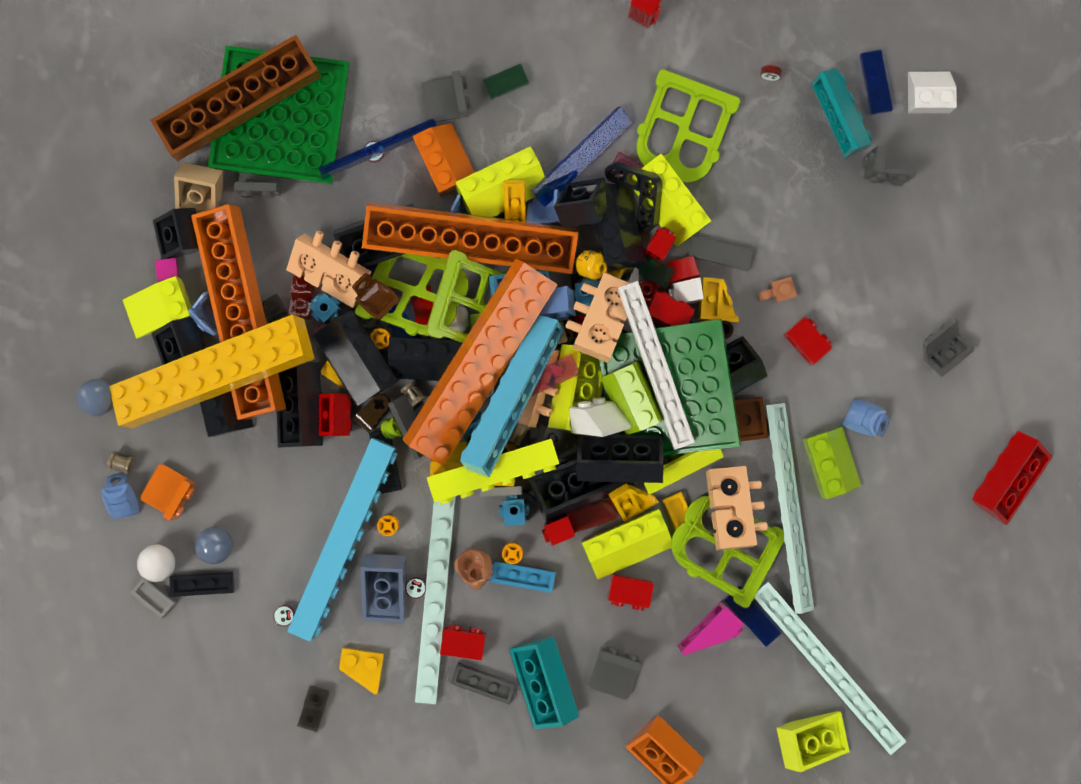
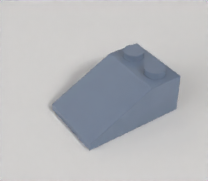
(383, 587)

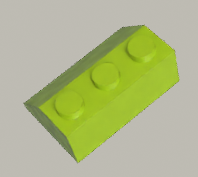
(633, 396)
(832, 463)

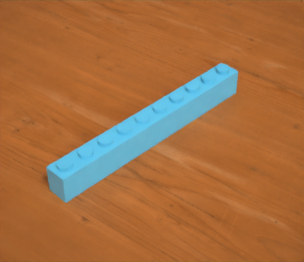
(342, 539)

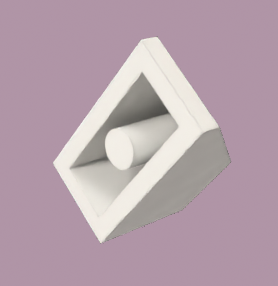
(687, 291)

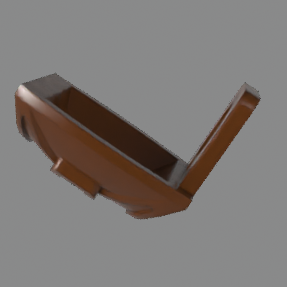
(376, 297)

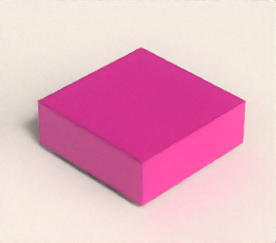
(166, 269)

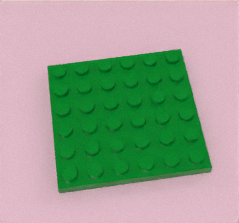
(291, 135)
(702, 380)

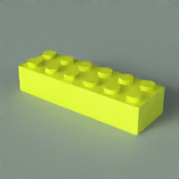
(509, 465)

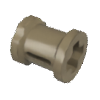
(413, 393)
(120, 462)

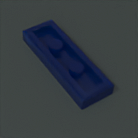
(876, 82)
(755, 621)

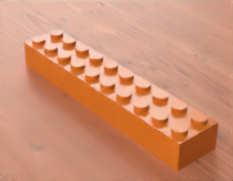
(478, 237)
(235, 298)
(479, 362)

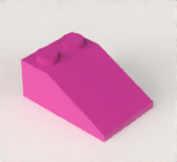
(713, 629)

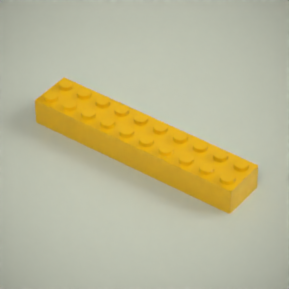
(212, 372)

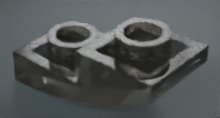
(274, 308)
(313, 708)

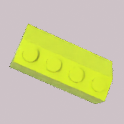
(484, 189)
(678, 207)
(577, 389)
(681, 465)
(627, 543)

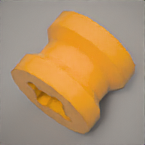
(378, 338)
(388, 528)
(512, 556)

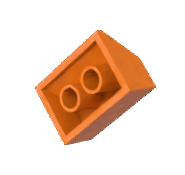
(443, 156)
(665, 752)

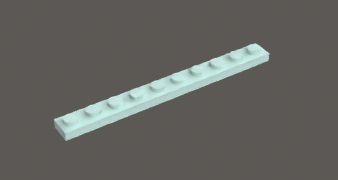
(790, 508)
(435, 602)
(829, 668)

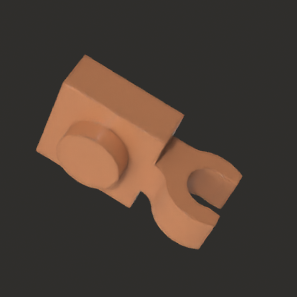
(780, 290)

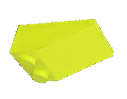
(157, 306)
(812, 741)

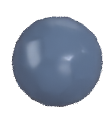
(95, 397)
(213, 545)

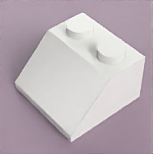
(931, 92)
(598, 418)

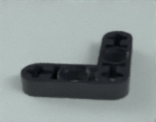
(643, 187)

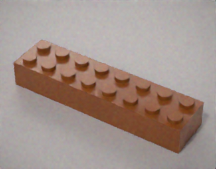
(235, 98)

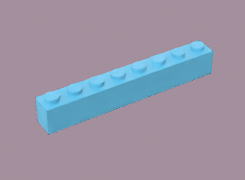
(511, 396)

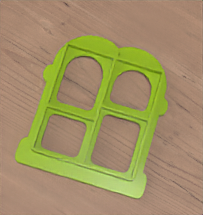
(697, 92)
(446, 294)
(412, 328)
(694, 528)

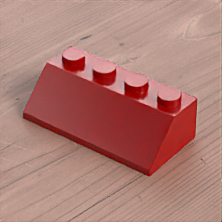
(1012, 477)

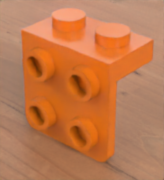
(168, 492)

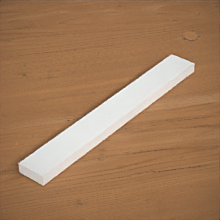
(656, 365)

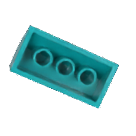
(841, 112)
(544, 683)

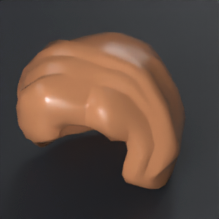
(474, 567)

